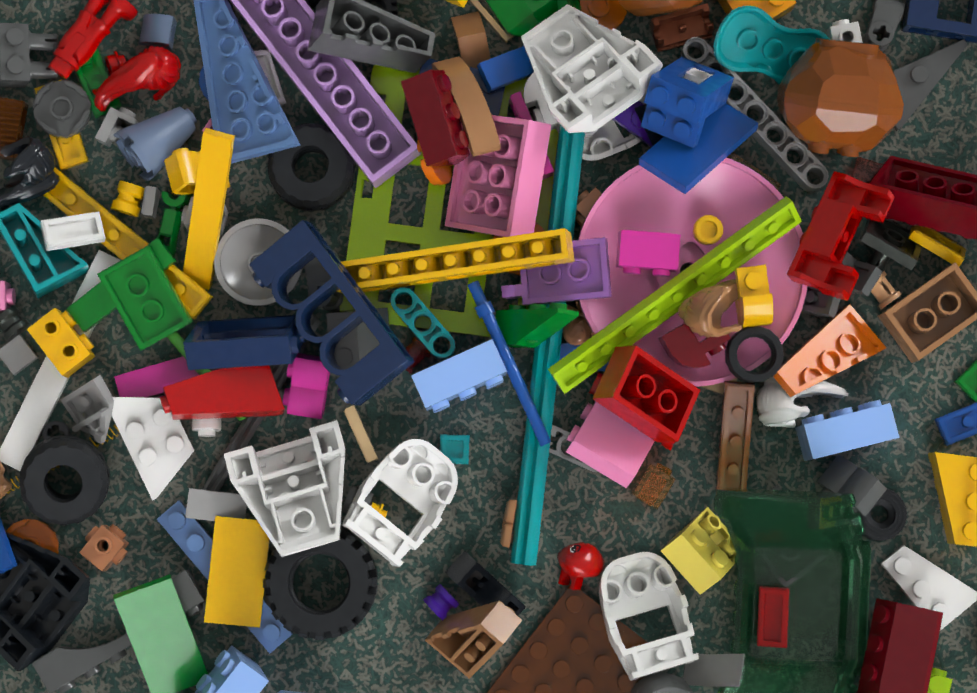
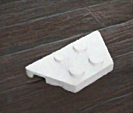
(153, 440)

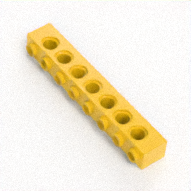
(462, 260)

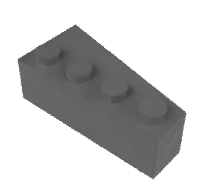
(369, 35)

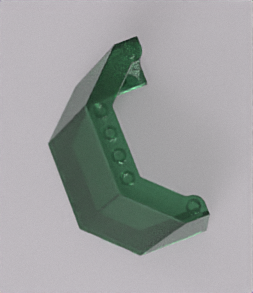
(822, 546)

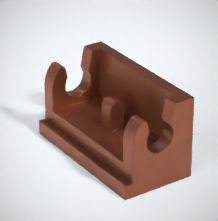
(677, 27)

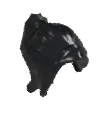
(32, 171)

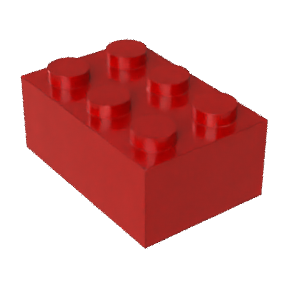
(646, 394)

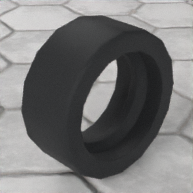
(776, 354)

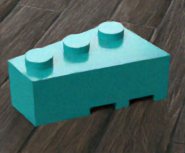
(42, 268)

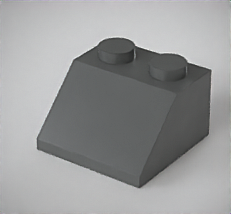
(357, 342)

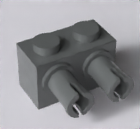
(15, 46)

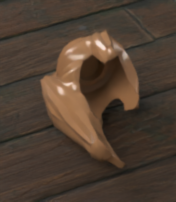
(704, 309)

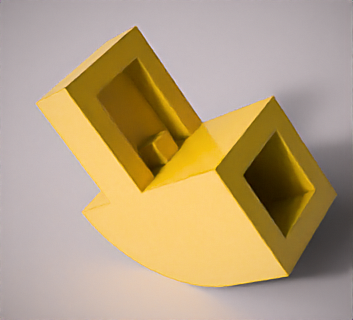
(755, 300)

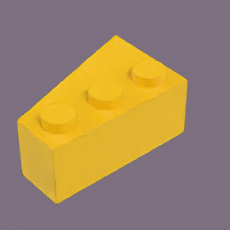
(957, 493)

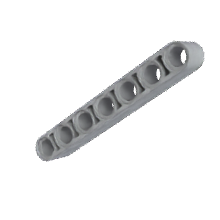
(768, 121)

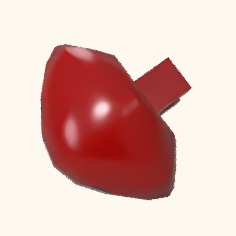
(577, 562)

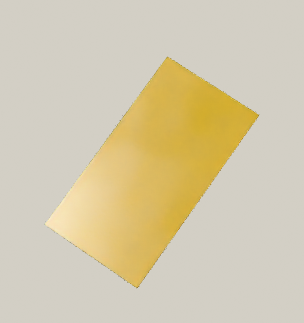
(236, 572)

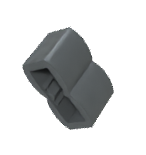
(846, 477)

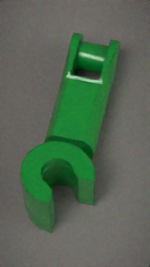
(171, 219)

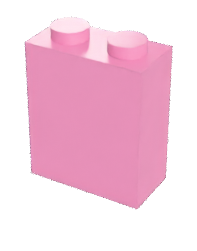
(609, 444)

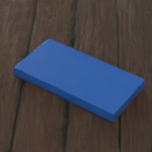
(686, 166)

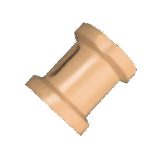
(884, 291)

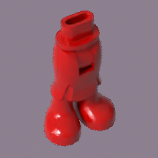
(87, 33)

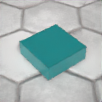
(455, 448)

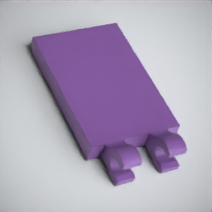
(566, 282)

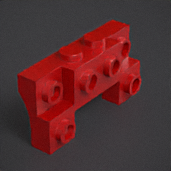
(832, 231)

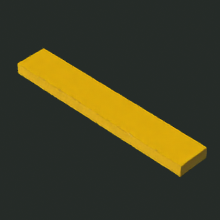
(208, 206)

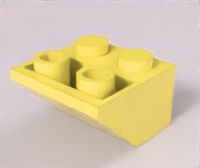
(702, 551)

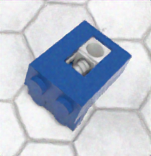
(682, 99)

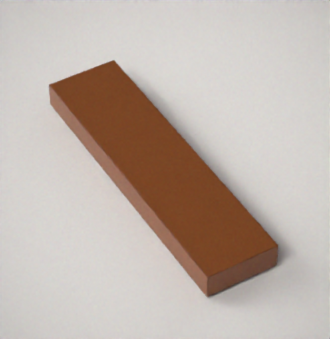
(735, 435)

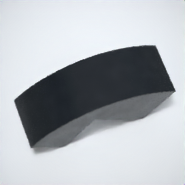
(481, 584)

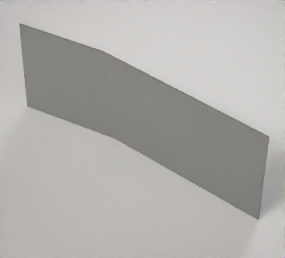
(715, 670)

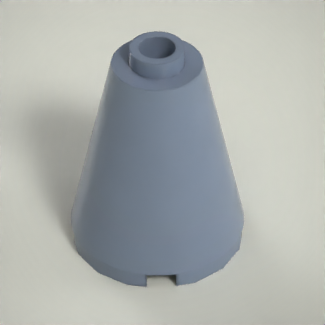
(155, 139)

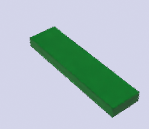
(97, 303)

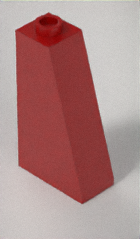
(224, 394)

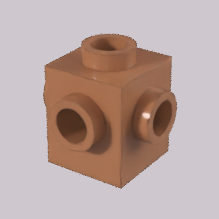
(95, 551)

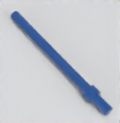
(485, 311)

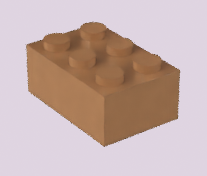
(932, 313)

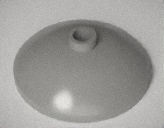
(235, 253)

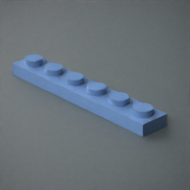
(198, 547)

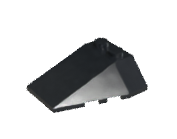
(37, 601)

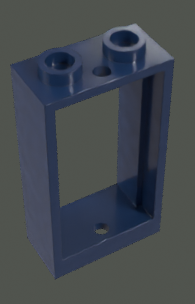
(243, 342)

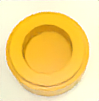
(707, 230)

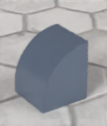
(158, 30)

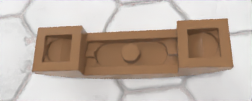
(473, 107)

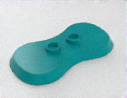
(757, 43)

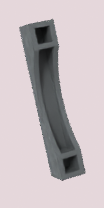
(66, 664)

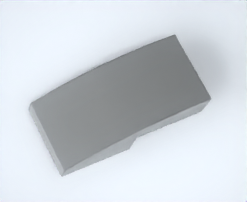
(208, 504)

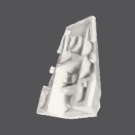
(587, 69)
(294, 488)

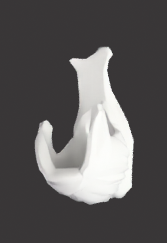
(777, 407)

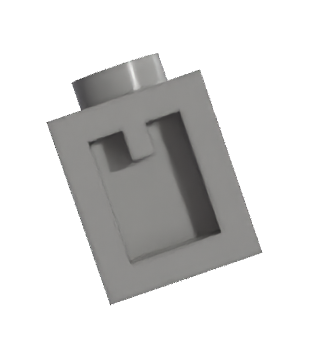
(112, 124)

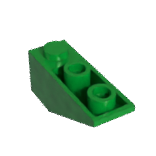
(534, 325)

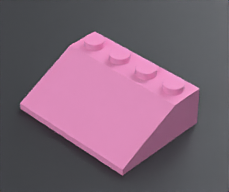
(501, 188)

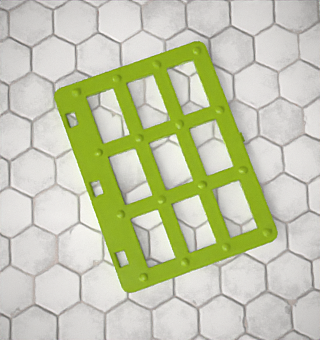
(372, 228)

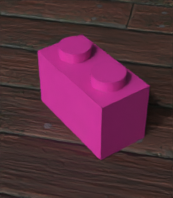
(648, 252)

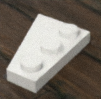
(928, 584)

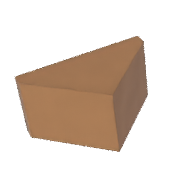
(471, 38)

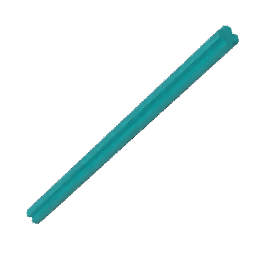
(546, 354)

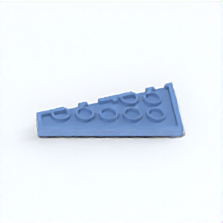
(237, 86)

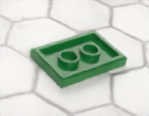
(145, 297)

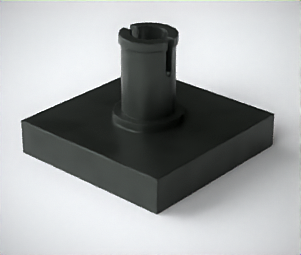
(890, 242)

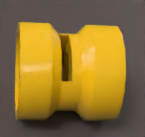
(128, 199)

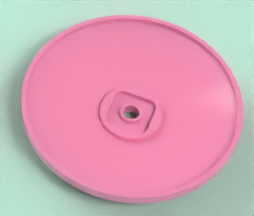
(651, 205)

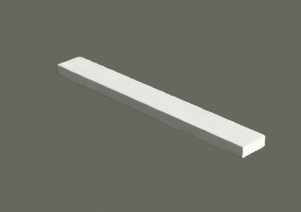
(46, 387)

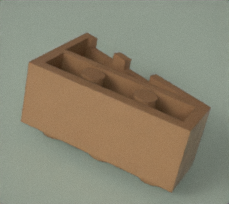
(473, 635)

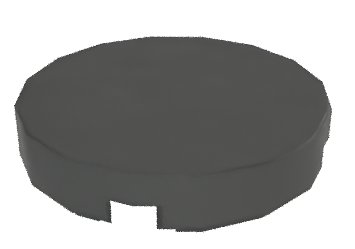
(62, 108)

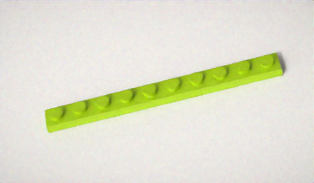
(668, 298)

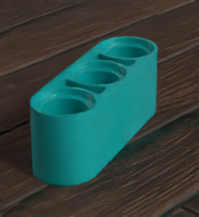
(418, 310)

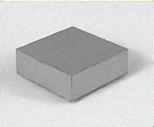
(150, 202)
(17, 354)

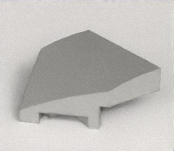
(91, 408)

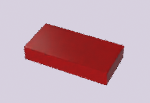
(773, 617)

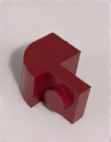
(687, 351)

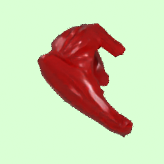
(151, 69)

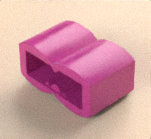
(308, 387)

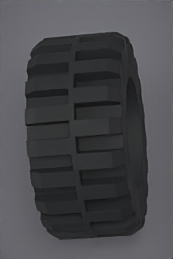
(330, 622)

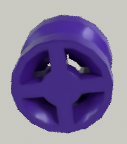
(441, 602)

